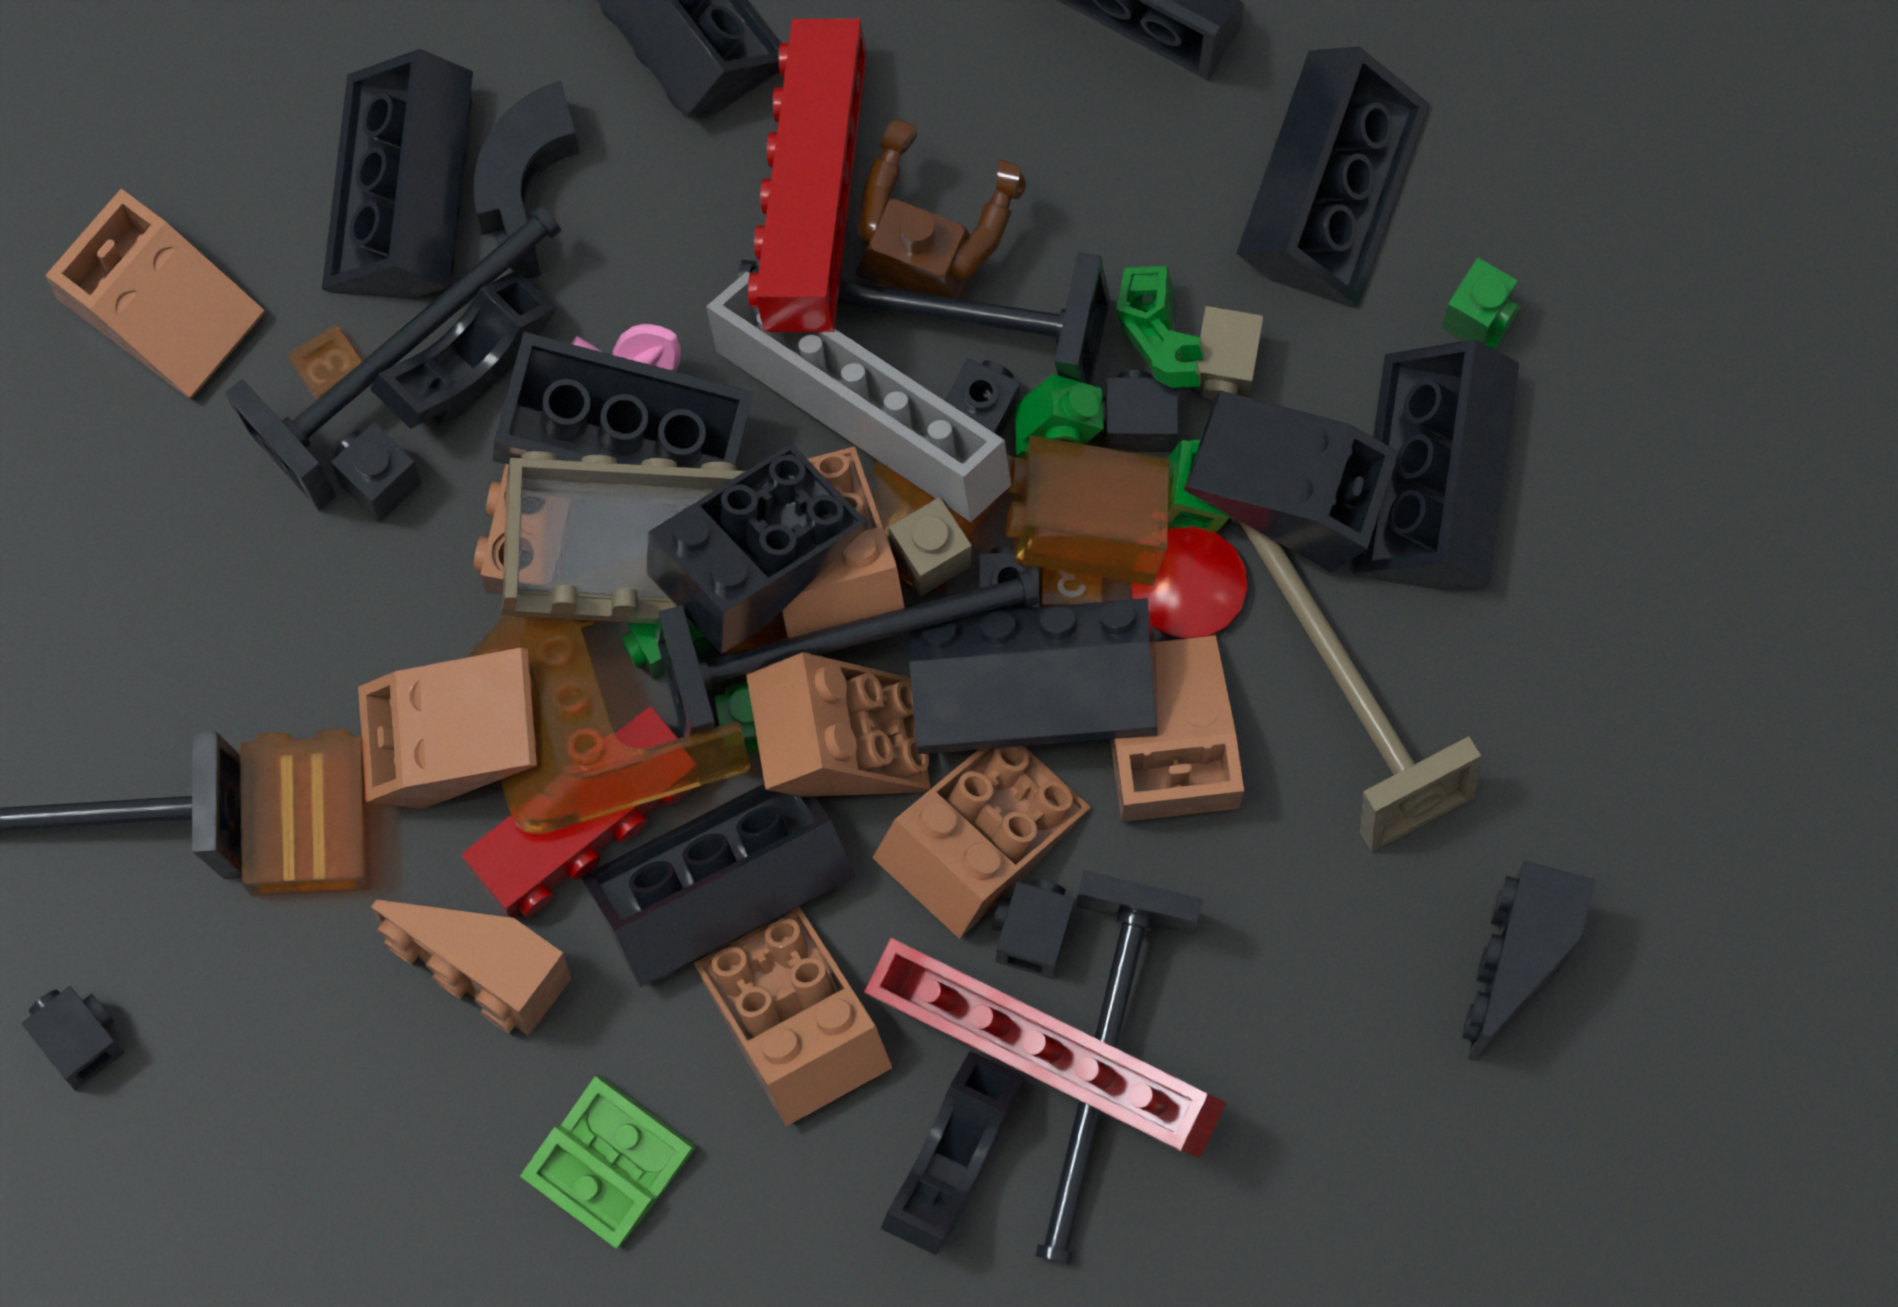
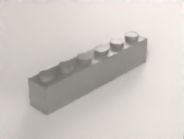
(867, 404)

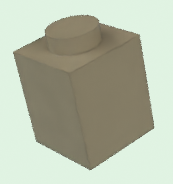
(1230, 351)
(930, 546)

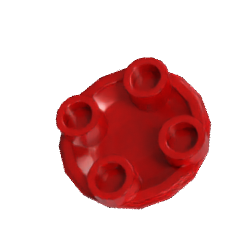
(1196, 586)

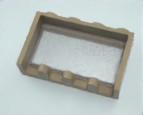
(583, 533)

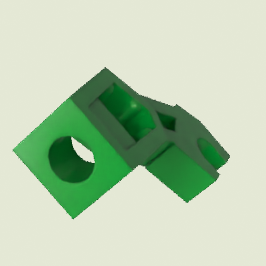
(1146, 318)

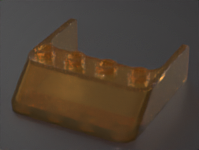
(578, 757)

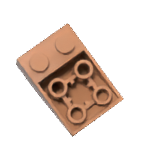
(153, 294)
(863, 576)
(446, 728)
(835, 729)
(1196, 754)
(979, 834)
(486, 955)
(794, 1016)

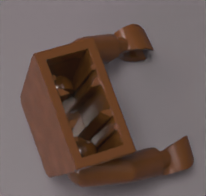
(916, 247)

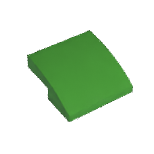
(608, 1161)

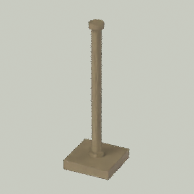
(1416, 790)

